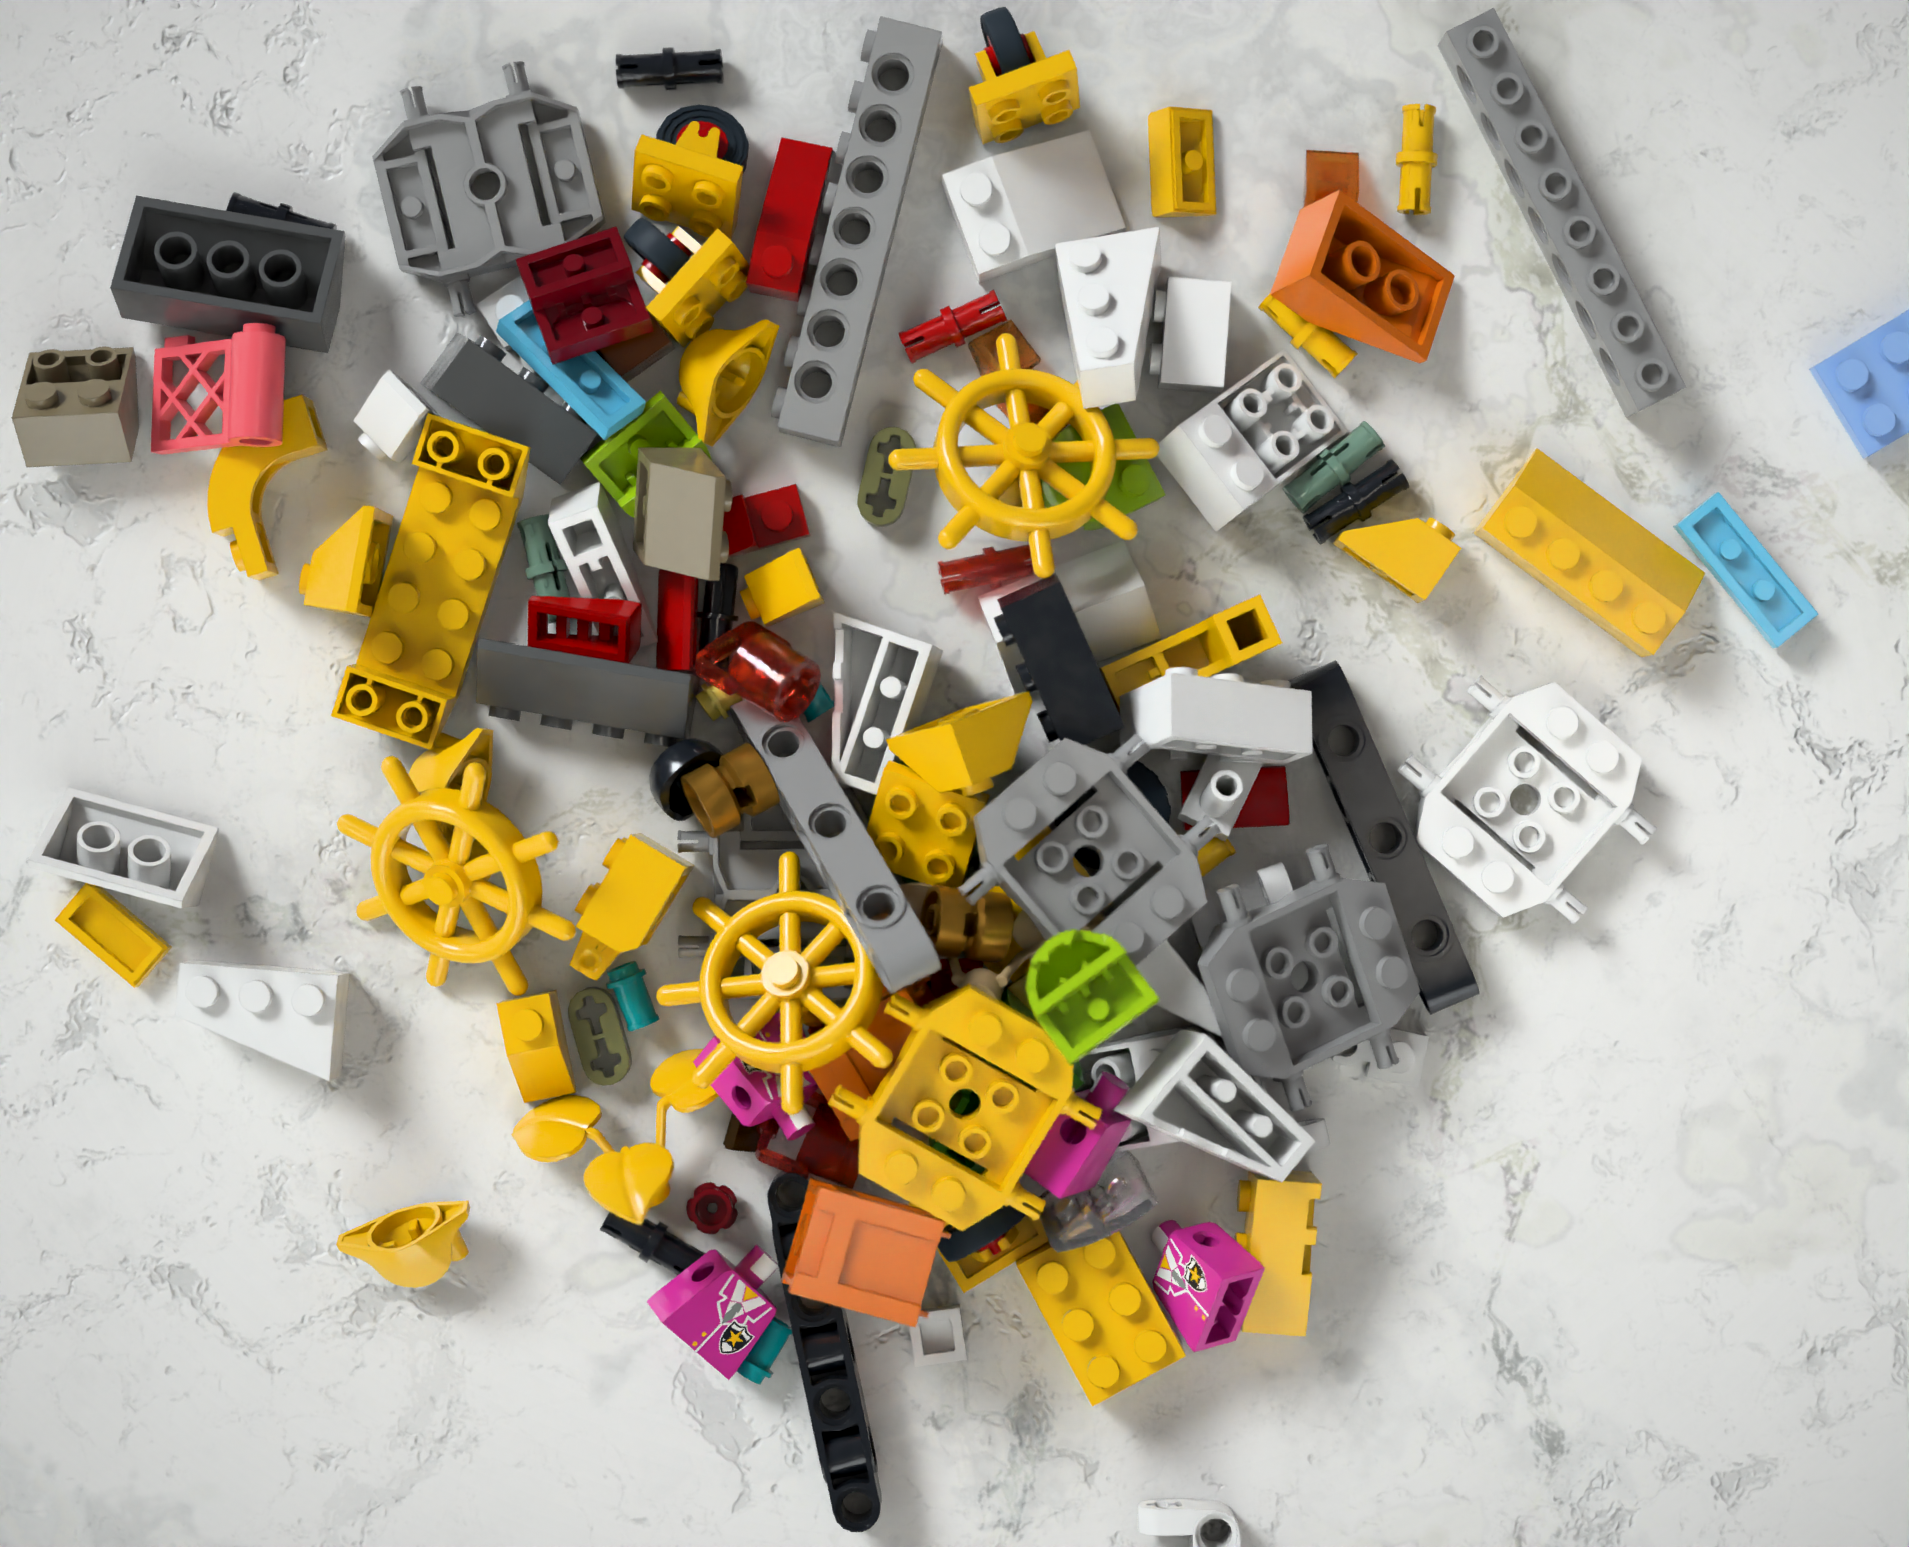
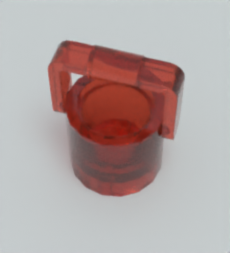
(761, 671)
(824, 1150)

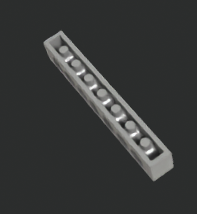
(917, 54)
(1560, 213)

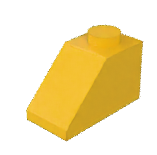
(1403, 553)
(781, 589)
(537, 1045)

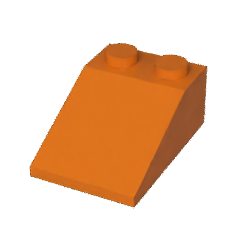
(1362, 279)

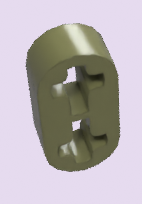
(874, 473)
(587, 1039)

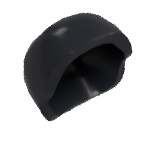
(671, 766)

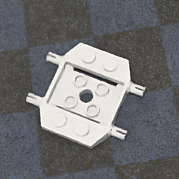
(1565, 818)

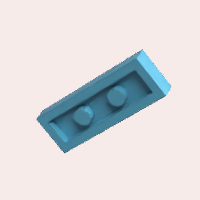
(582, 381)
(1745, 570)

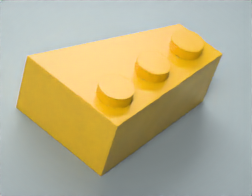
(1281, 1238)

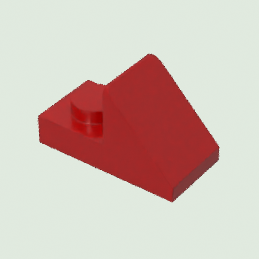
(765, 520)

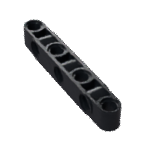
(1367, 799)
(825, 1363)

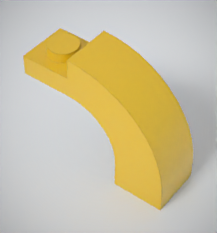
(240, 483)
(1206, 646)

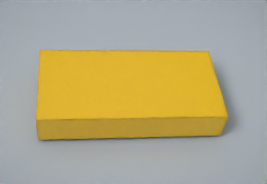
(113, 933)

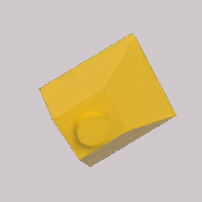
(349, 565)
(966, 744)

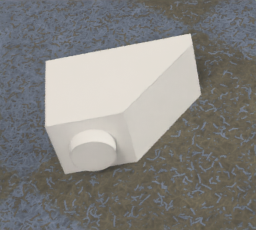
(392, 418)

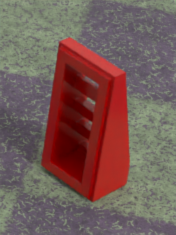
(586, 610)

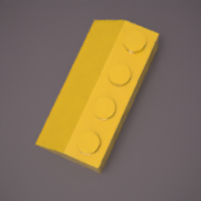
(1591, 554)

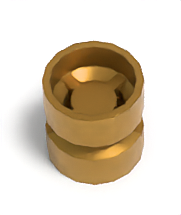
(732, 788)
(957, 926)

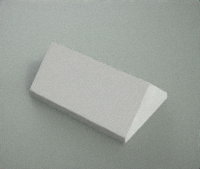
(1105, 599)
(126, 849)

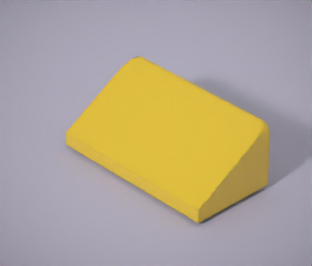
(1181, 162)

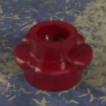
(698, 1208)

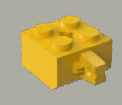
(628, 902)

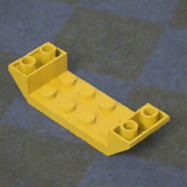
(436, 583)

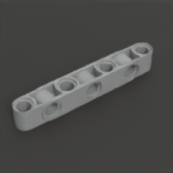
(846, 862)

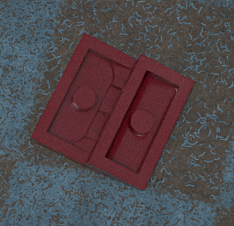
(584, 295)

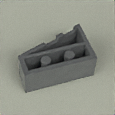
(509, 404)

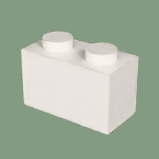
(1193, 334)

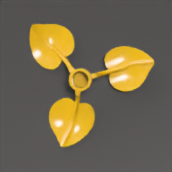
(623, 1180)

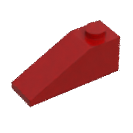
(789, 220)

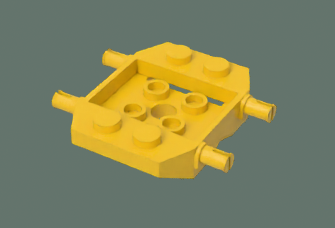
(996, 1135)

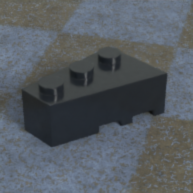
(1057, 663)

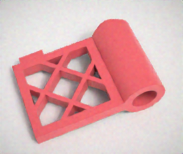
(246, 392)

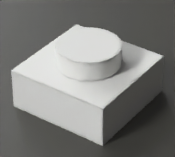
(938, 1337)

